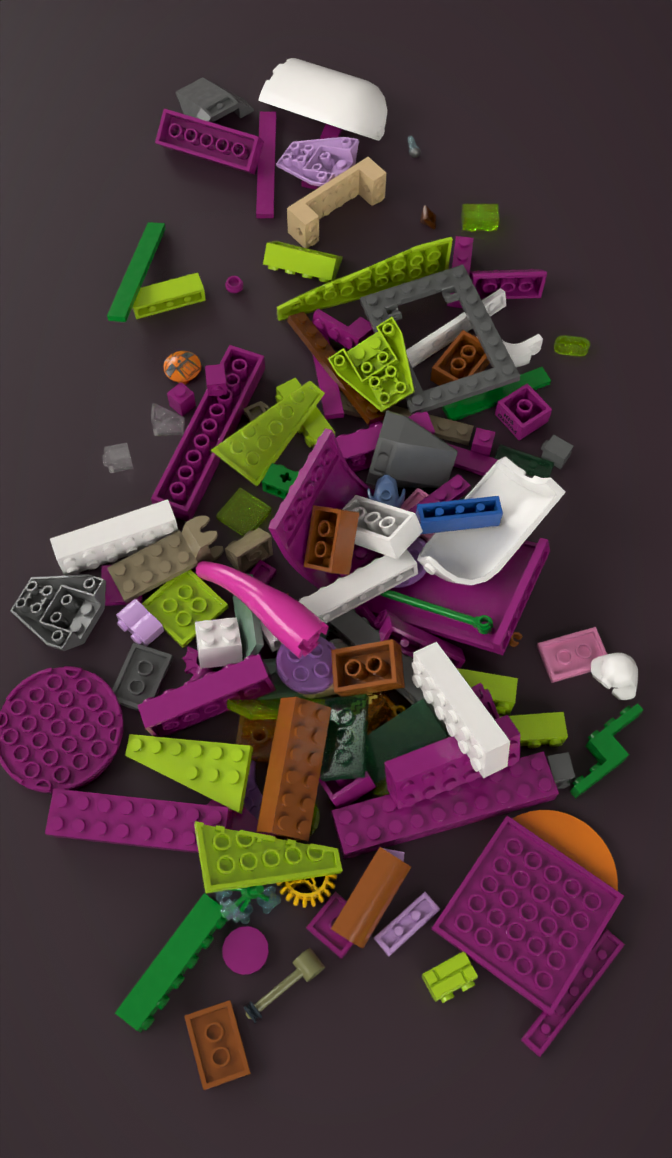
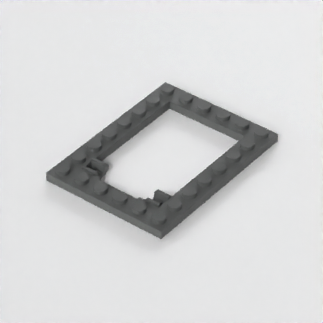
(456, 280)

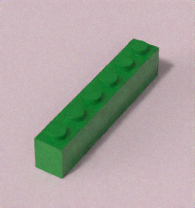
(171, 963)

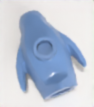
(387, 492)

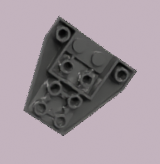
(210, 101)
(410, 455)
(61, 608)

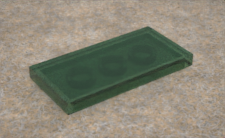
(402, 734)
(346, 738)

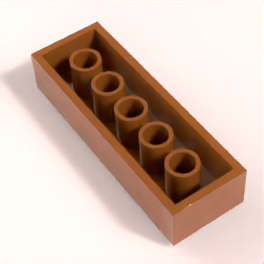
(294, 769)

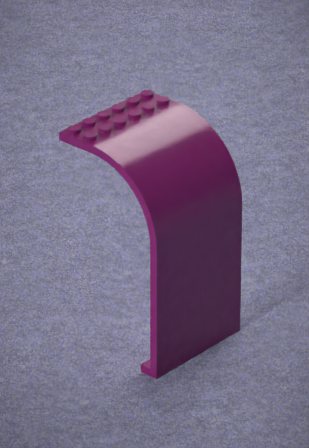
(331, 483)

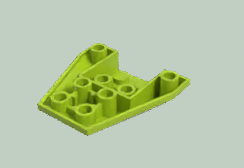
(377, 366)

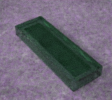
(531, 464)

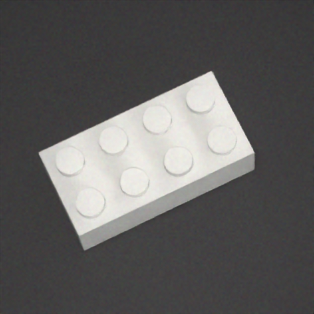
(384, 526)

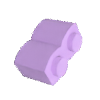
(140, 623)

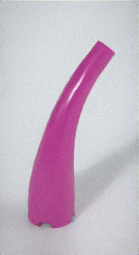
(281, 614)

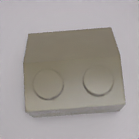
(250, 549)

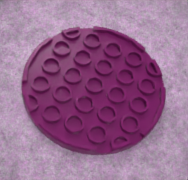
(59, 729)

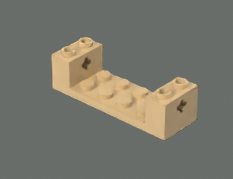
(363, 179)

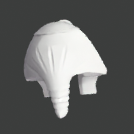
(616, 671)

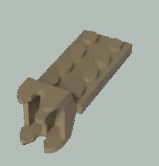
(165, 559)

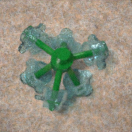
(241, 908)

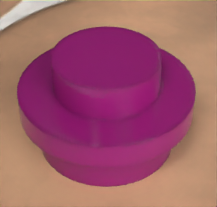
(234, 284)

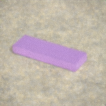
(406, 923)

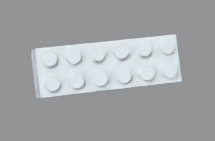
(113, 538)
(460, 710)

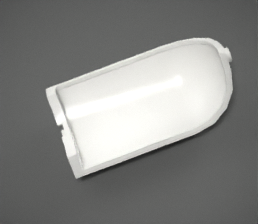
(327, 97)
(480, 553)

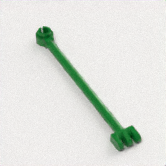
(475, 621)

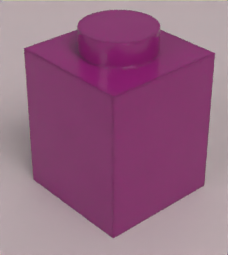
(216, 380)
(181, 399)
(483, 441)

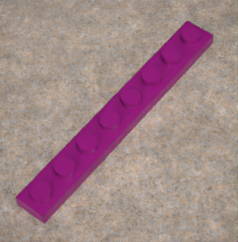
(450, 491)

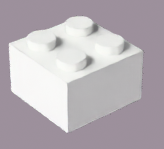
(218, 642)

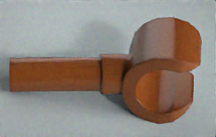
(517, 635)

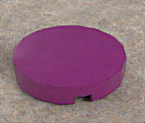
(245, 950)

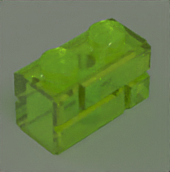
(480, 217)

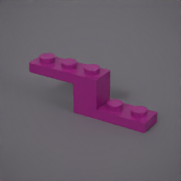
(345, 335)

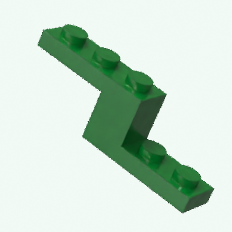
(606, 749)

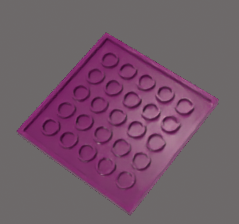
(528, 914)

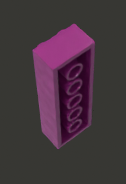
(209, 141)
(360, 446)
(206, 696)
(439, 768)

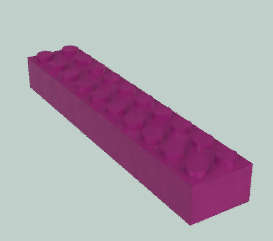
(211, 424)
(381, 824)

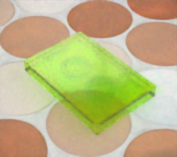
(255, 708)

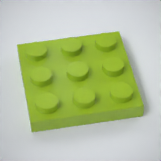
(182, 604)

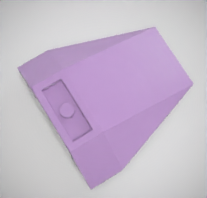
(319, 159)

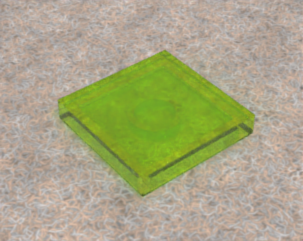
(243, 512)

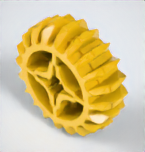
(316, 892)

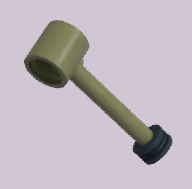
(307, 966)

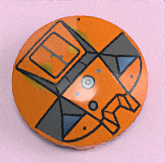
(182, 366)

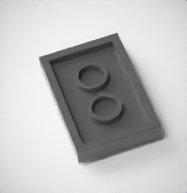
(141, 675)

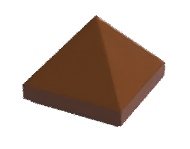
(428, 217)

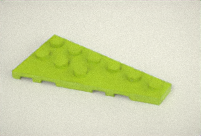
(265, 438)
(253, 859)

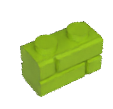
(449, 977)

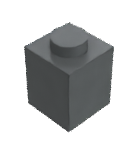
(556, 451)
(561, 769)

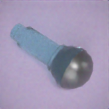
(414, 149)

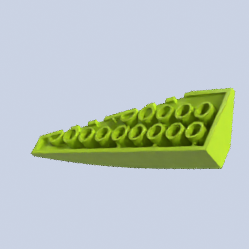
(391, 272)

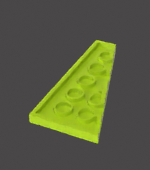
(207, 767)

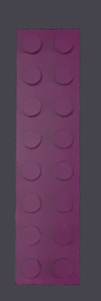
(131, 820)

